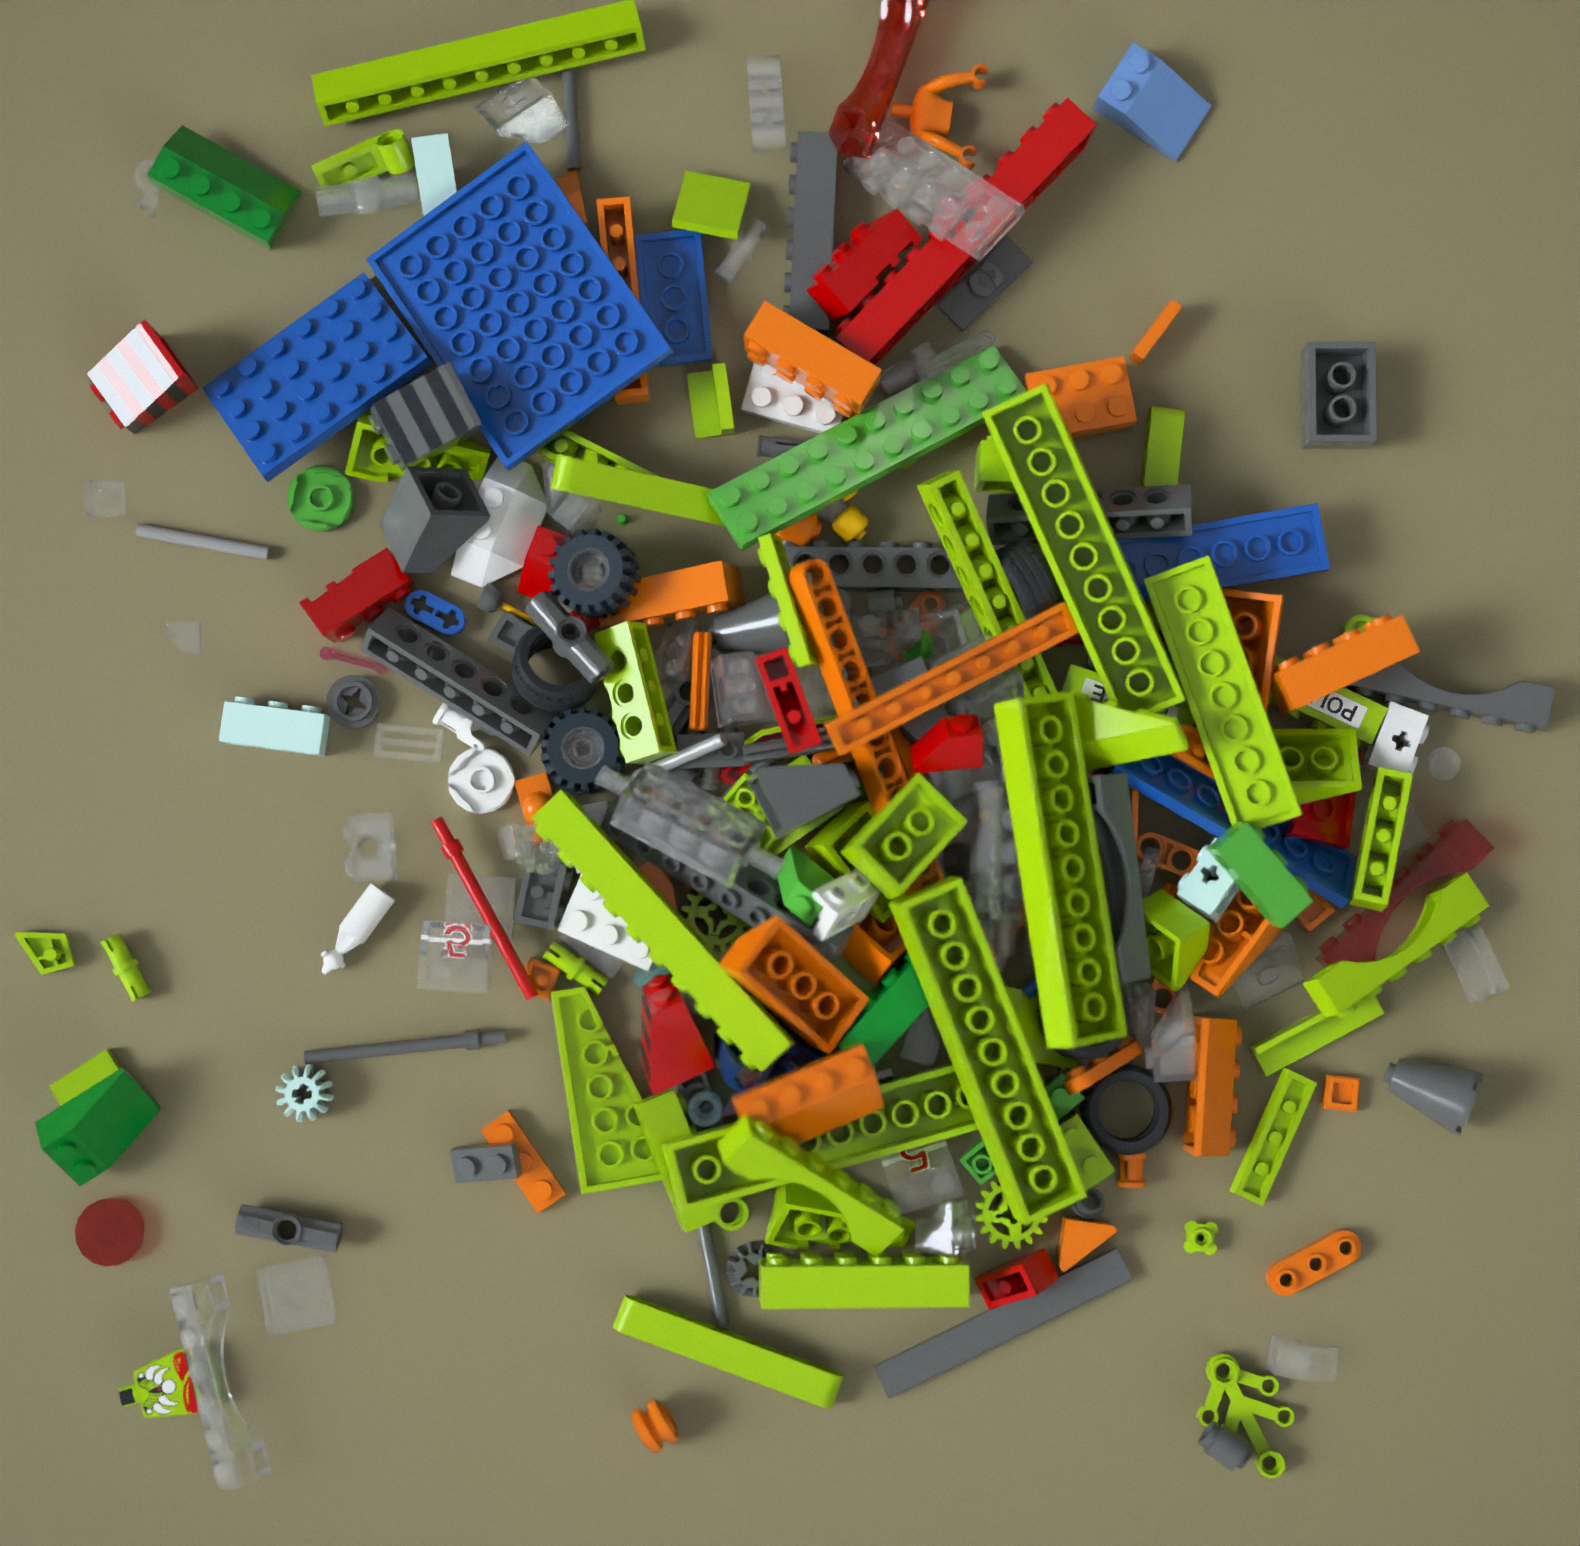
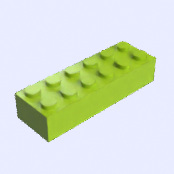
(862, 1281)

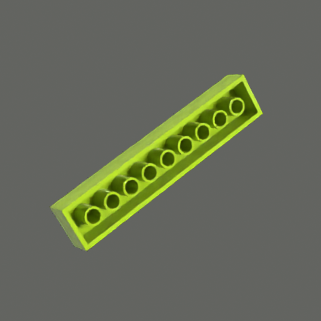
(1083, 552)
(1060, 870)
(987, 1049)
(915, 1112)

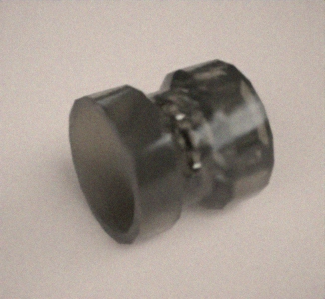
(957, 859)

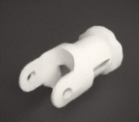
(460, 725)

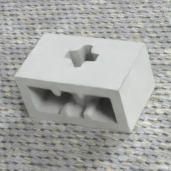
(1412, 731)

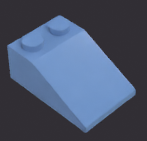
(1152, 102)

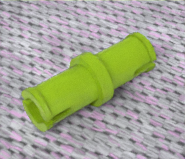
(125, 967)
(575, 967)

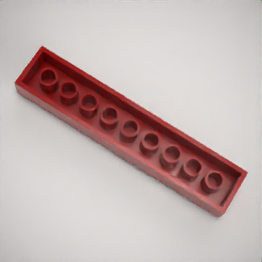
(940, 263)

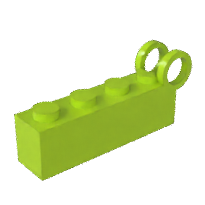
(664, 1120)

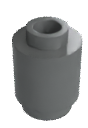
(1225, 1446)

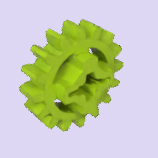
(701, 913)
(994, 1215)

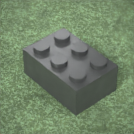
(1338, 395)

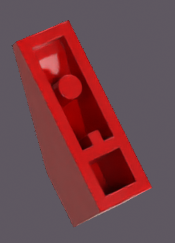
(788, 700)

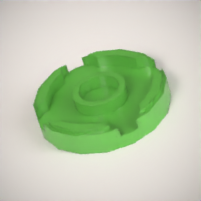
(321, 498)

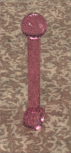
(327, 654)

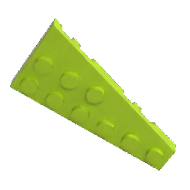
(599, 1098)

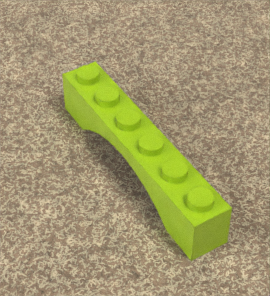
(1445, 910)
(761, 1153)

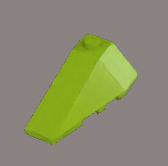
(370, 462)
(1123, 736)
(807, 1217)

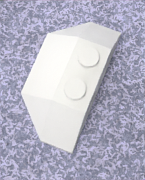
(502, 543)

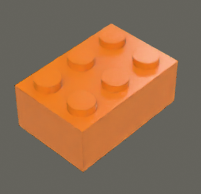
(1090, 395)

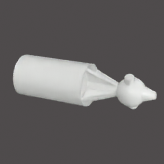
(358, 925)

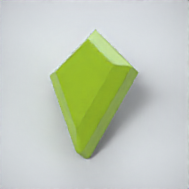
(47, 950)

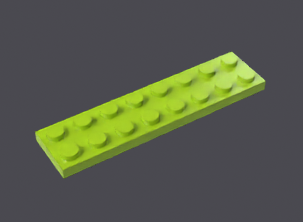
(1222, 694)

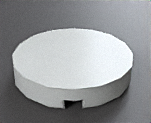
(481, 780)

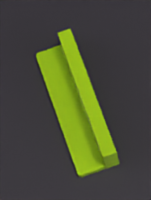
(1309, 1035)

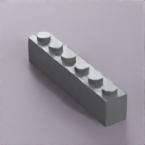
(812, 224)

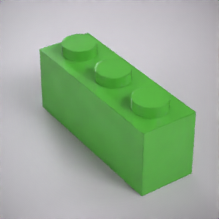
(1261, 873)

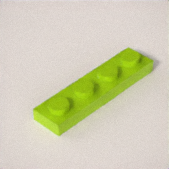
(774, 557)
(1273, 1136)

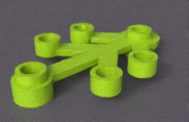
(1242, 1407)

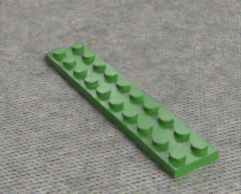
(863, 448)

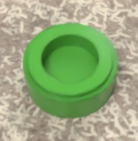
(922, 647)

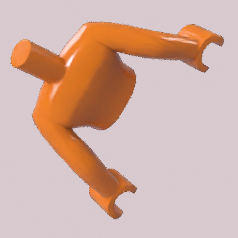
(932, 114)

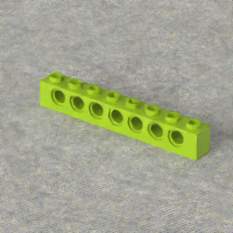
(979, 568)

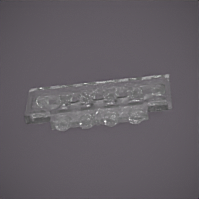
(935, 190)

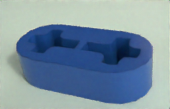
(432, 620)

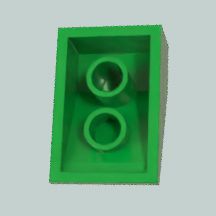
(96, 1126)

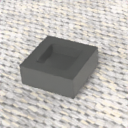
(508, 632)

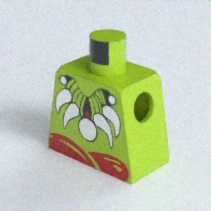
(162, 1387)

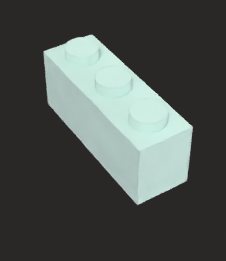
(274, 726)

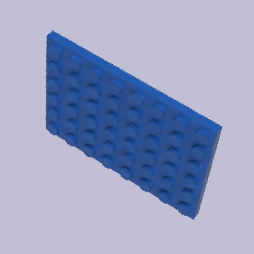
(519, 305)

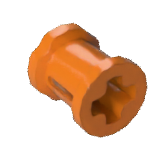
(1131, 1171)

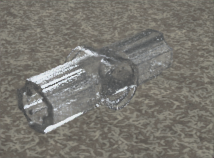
(366, 195)

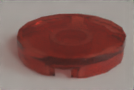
(109, 1231)

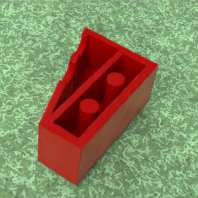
(861, 262)
(358, 596)

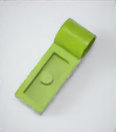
(366, 159)

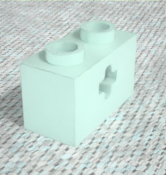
(1203, 896)

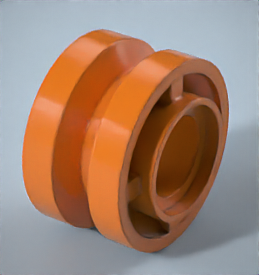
(655, 1425)

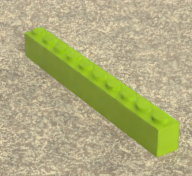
(478, 62)
(662, 930)

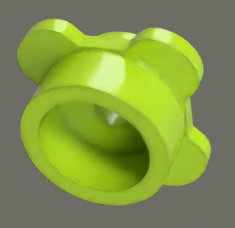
(1192, 1243)

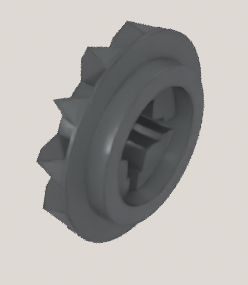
(350, 686)
(737, 1267)

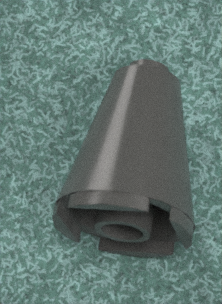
(750, 627)
(1435, 1090)

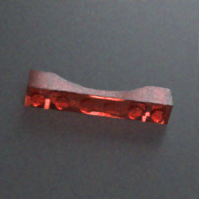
(865, 109)
(1455, 850)

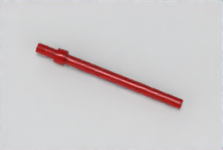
(453, 850)

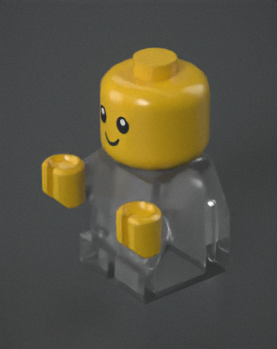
(846, 519)

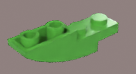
(976, 1157)

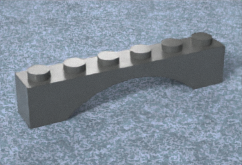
(1519, 704)
(1119, 862)

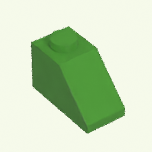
(799, 881)

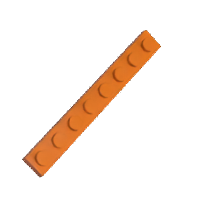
(951, 678)

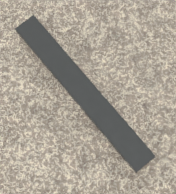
(1001, 1323)

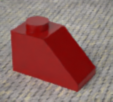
(536, 564)
(949, 745)
(1017, 1279)

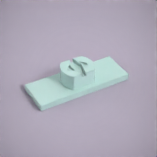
(433, 169)

